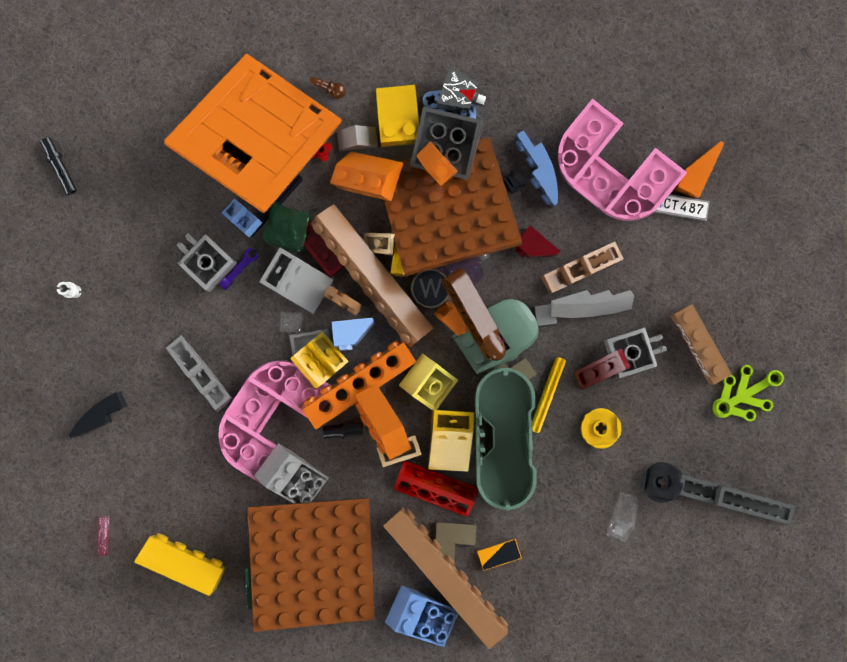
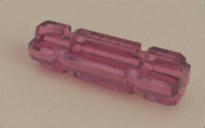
(103, 535)

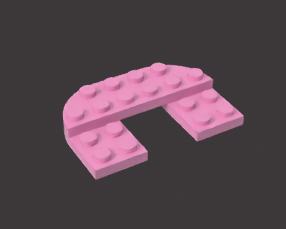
(602, 183)
(253, 407)

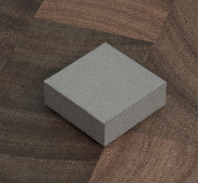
(543, 316)

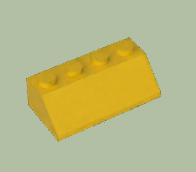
(181, 564)

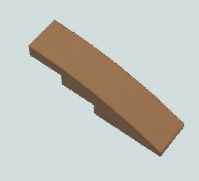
(582, 267)

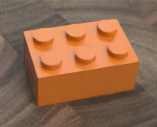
(382, 422)

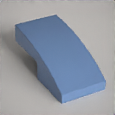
(241, 217)

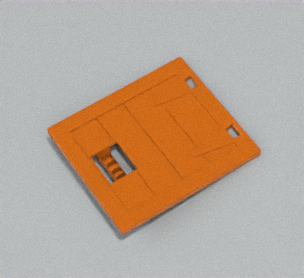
(263, 120)

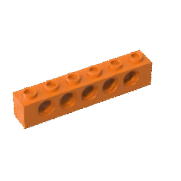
(336, 406)

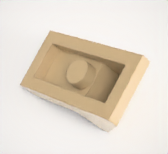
(380, 242)

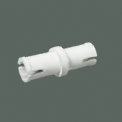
(69, 289)

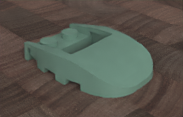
(516, 327)

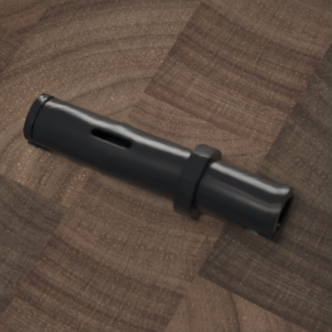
(54, 158)

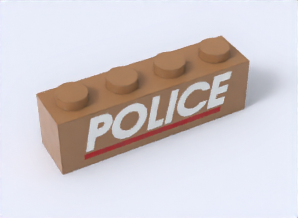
(700, 344)

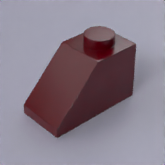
(535, 245)

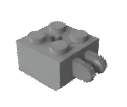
(195, 263)
(643, 353)

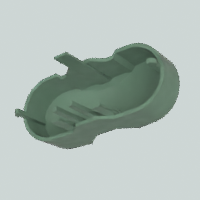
(506, 470)

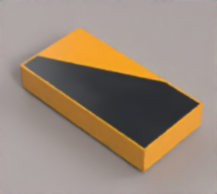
(499, 554)

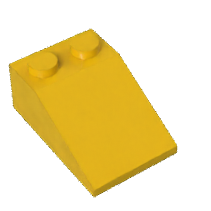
(397, 115)

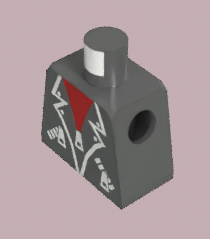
(459, 93)

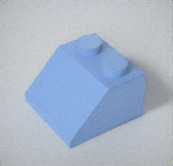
(350, 332)

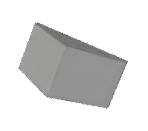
(357, 138)

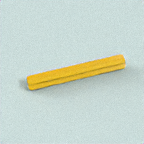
(547, 394)

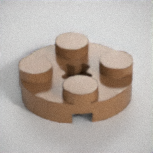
(342, 300)

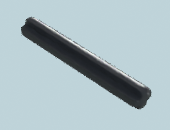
(263, 217)

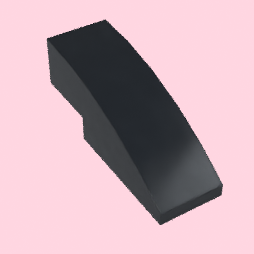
(99, 414)

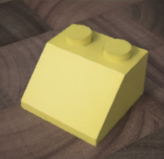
(428, 382)

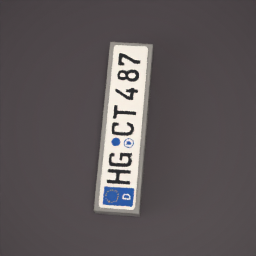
(684, 207)

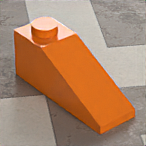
(698, 173)

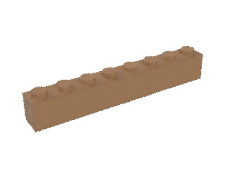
(371, 275)
(446, 577)

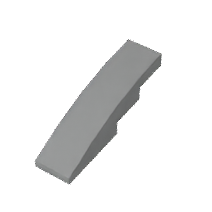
(587, 305)
(199, 373)

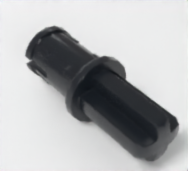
(342, 430)

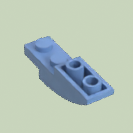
(544, 175)

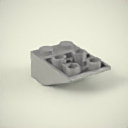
(296, 280)
(290, 476)

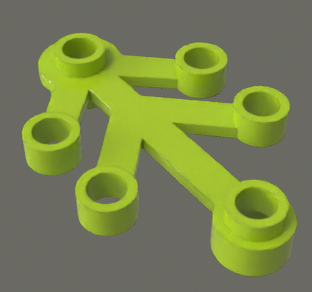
(744, 395)

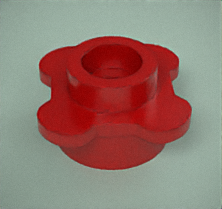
(326, 150)

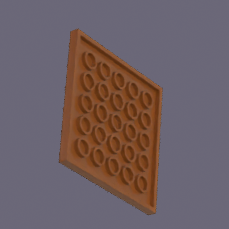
(453, 220)
(310, 564)

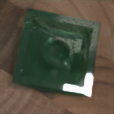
(286, 228)

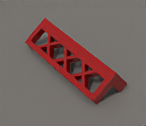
(437, 485)

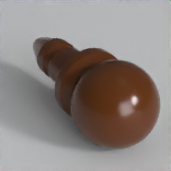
(336, 89)

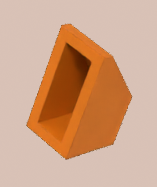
(436, 164)
(451, 318)

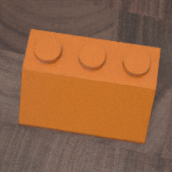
(367, 175)

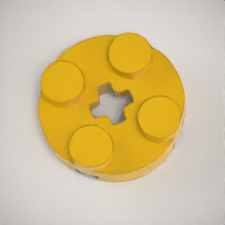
(608, 419)

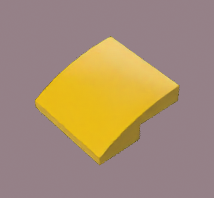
(319, 360)

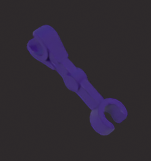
(227, 281)

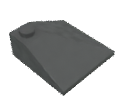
(452, 135)

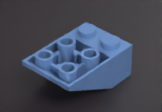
(421, 616)

